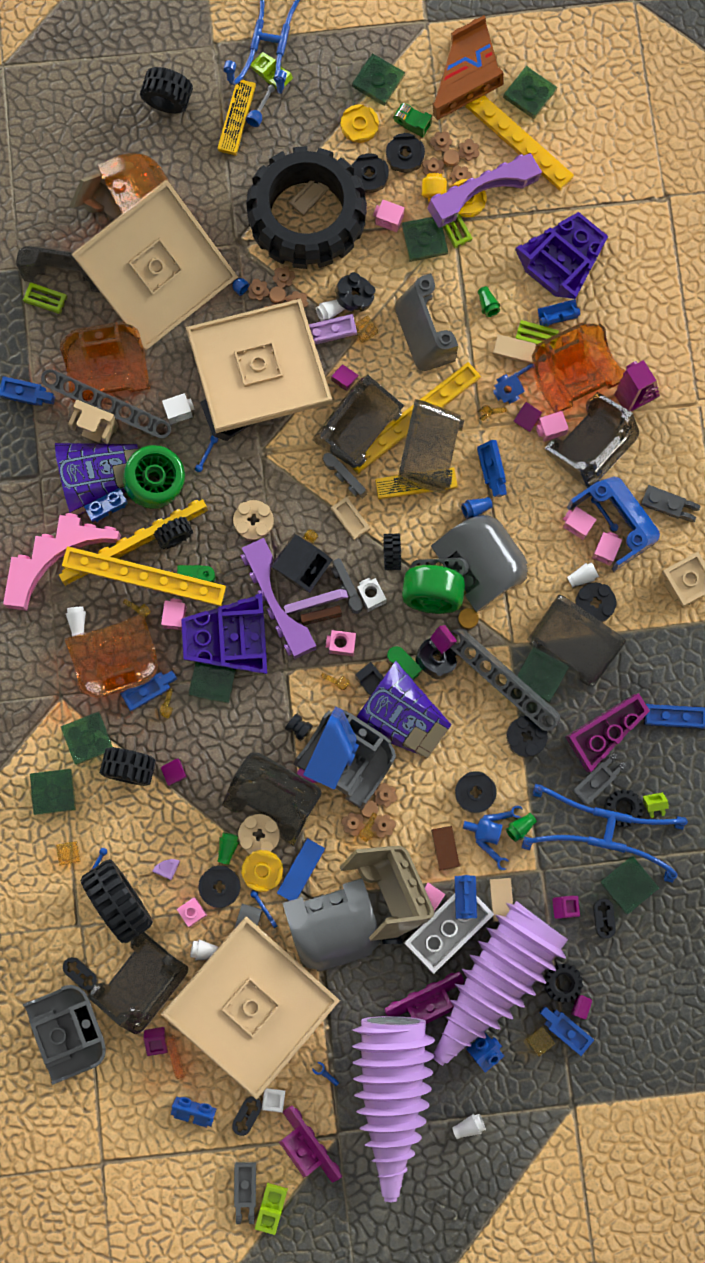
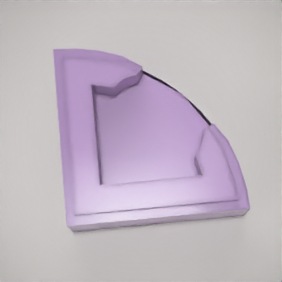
(167, 868)

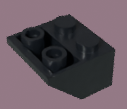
(301, 563)

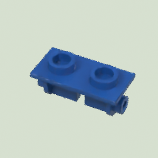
(558, 313)
(110, 502)
(465, 897)
(202, 1113)

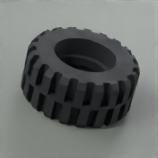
(116, 901)

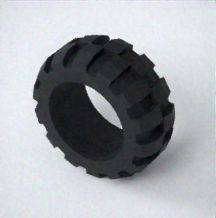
(297, 169)

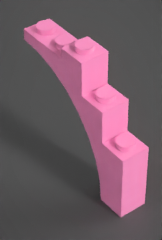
(26, 572)

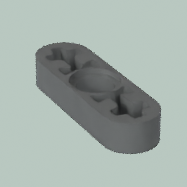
(452, 561)

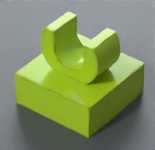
(655, 803)

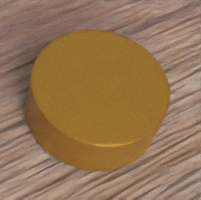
(468, 618)

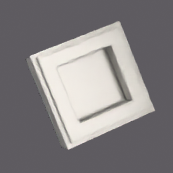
(273, 1100)

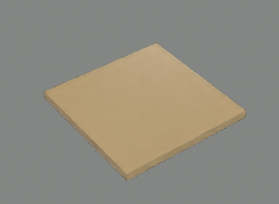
(155, 264)
(258, 365)
(250, 1007)

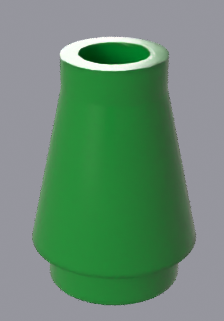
(488, 302)
(518, 829)
(227, 847)

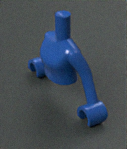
(490, 832)

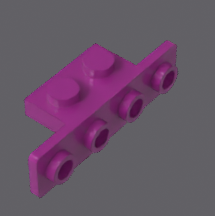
(429, 1002)
(305, 1149)

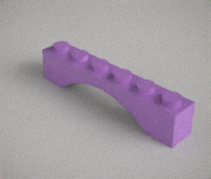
(517, 174)
(296, 635)

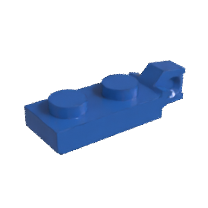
(25, 392)
(492, 467)
(142, 694)
(567, 1030)

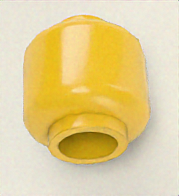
(433, 185)

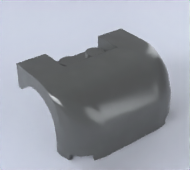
(491, 555)
(368, 766)
(333, 927)
(66, 1032)

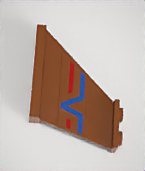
(469, 69)

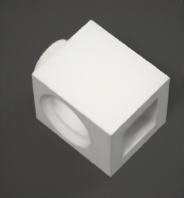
(178, 408)
(374, 602)

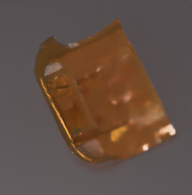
(131, 178)
(106, 358)
(574, 365)
(113, 657)

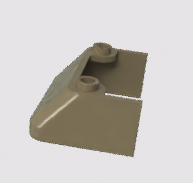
(95, 196)
(399, 886)

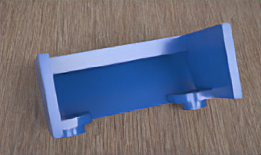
(644, 531)
(333, 751)

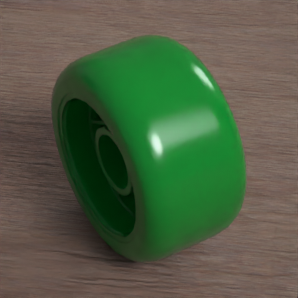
(156, 462)
(433, 589)

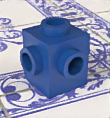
(512, 381)
(486, 1052)

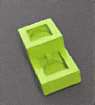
(266, 66)
(271, 1208)

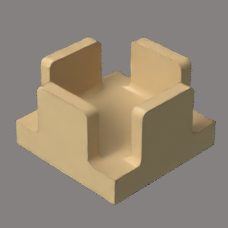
(96, 423)
(686, 579)

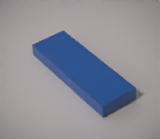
(675, 716)
(301, 870)

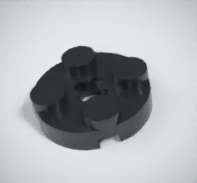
(399, 162)
(376, 165)
(356, 283)
(602, 593)
(432, 667)
(516, 742)
(483, 783)
(211, 878)

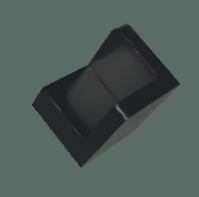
(369, 678)

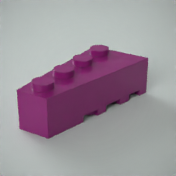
(636, 386)
(599, 736)

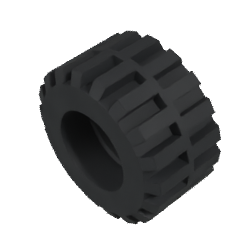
(166, 90)
(127, 766)

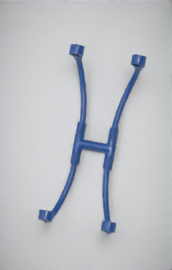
(280, 75)
(607, 842)

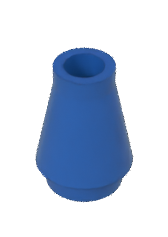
(476, 507)

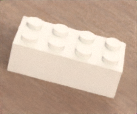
(444, 934)

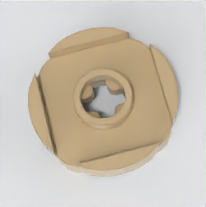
(246, 511)
(252, 825)

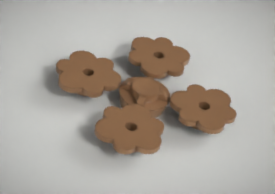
(451, 157)
(277, 294)
(367, 811)

